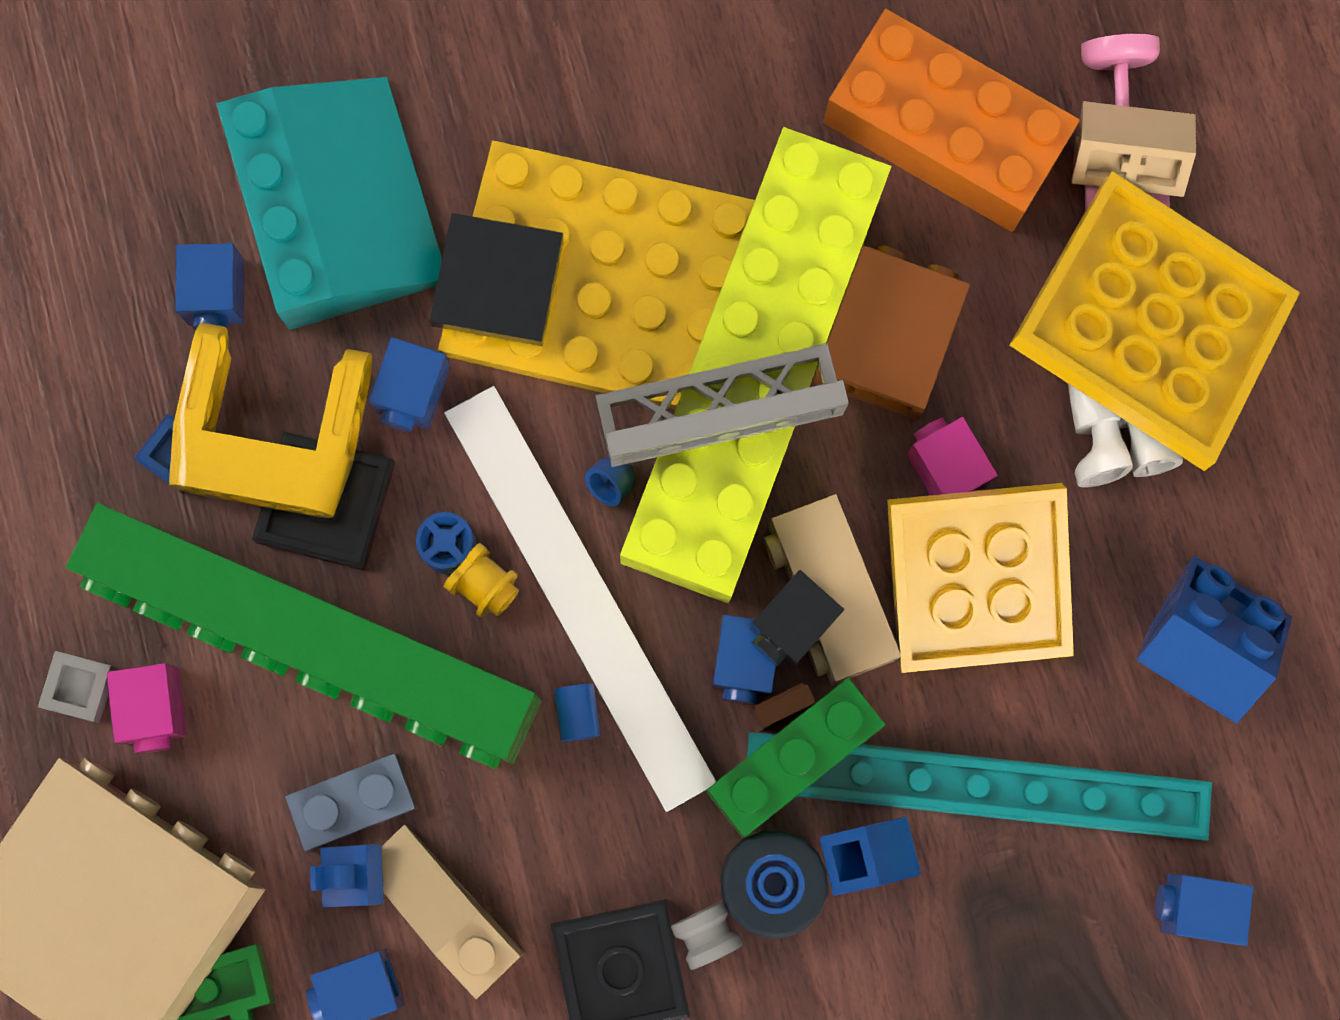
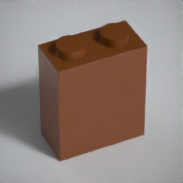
(894, 330)

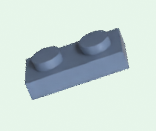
(351, 802)

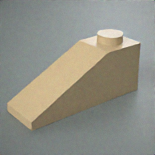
(445, 914)

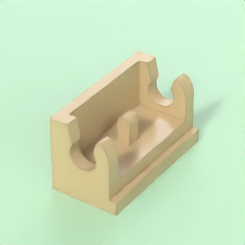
(1137, 143)

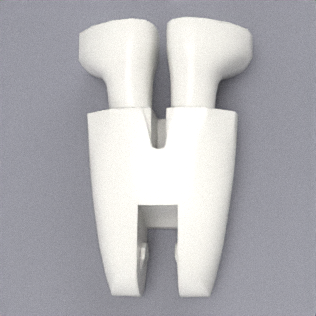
(1109, 455)

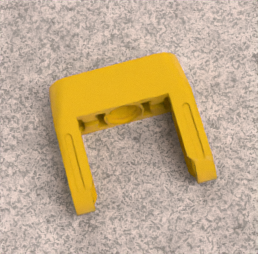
(261, 470)

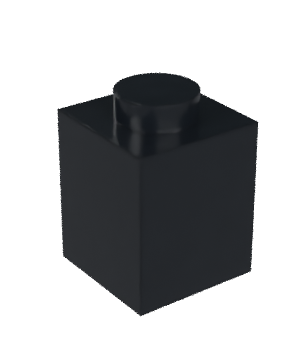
(794, 620)

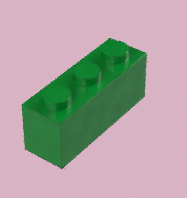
(795, 758)

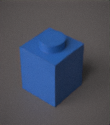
(209, 284)
(409, 385)
(739, 665)
(870, 856)
(1204, 909)
(355, 989)

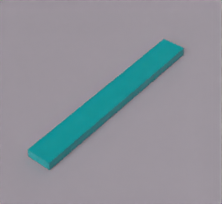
(1015, 790)

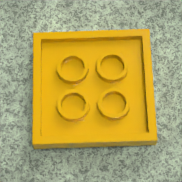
(981, 577)

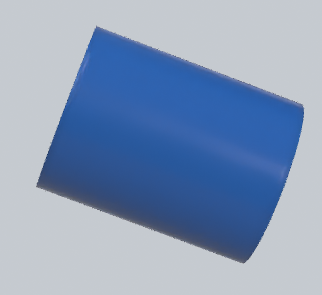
(577, 712)

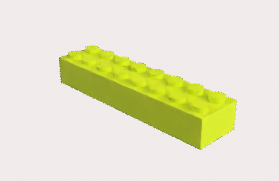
(774, 301)

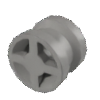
(707, 935)

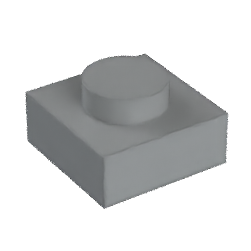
(76, 687)

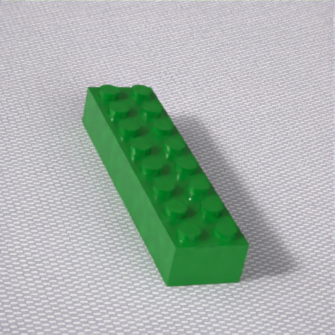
(295, 630)

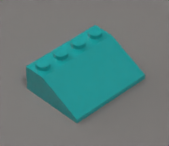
(331, 197)

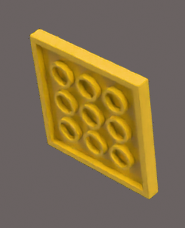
(1156, 321)

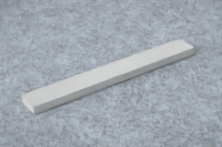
(580, 599)

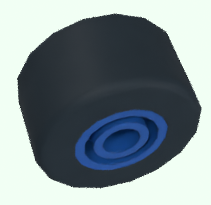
(755, 888)

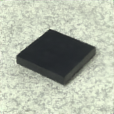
(496, 279)
(351, 531)
(621, 965)

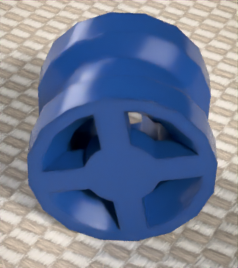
(439, 535)

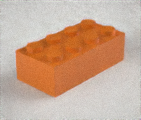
(949, 120)

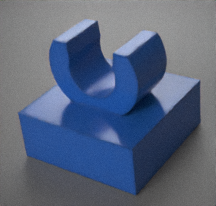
(349, 876)

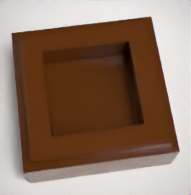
(783, 706)

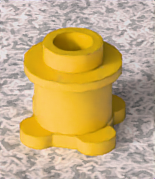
(483, 582)

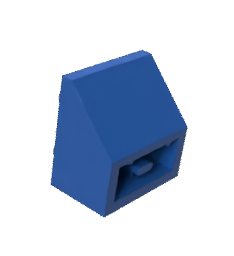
(1216, 640)

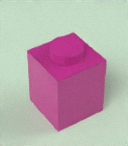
(950, 458)
(146, 707)

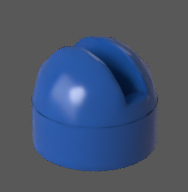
(609, 483)

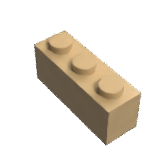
(824, 548)

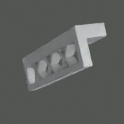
(731, 419)

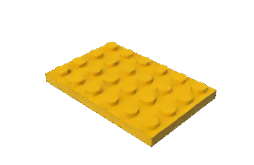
(631, 275)

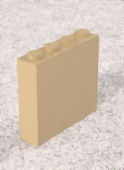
(111, 902)

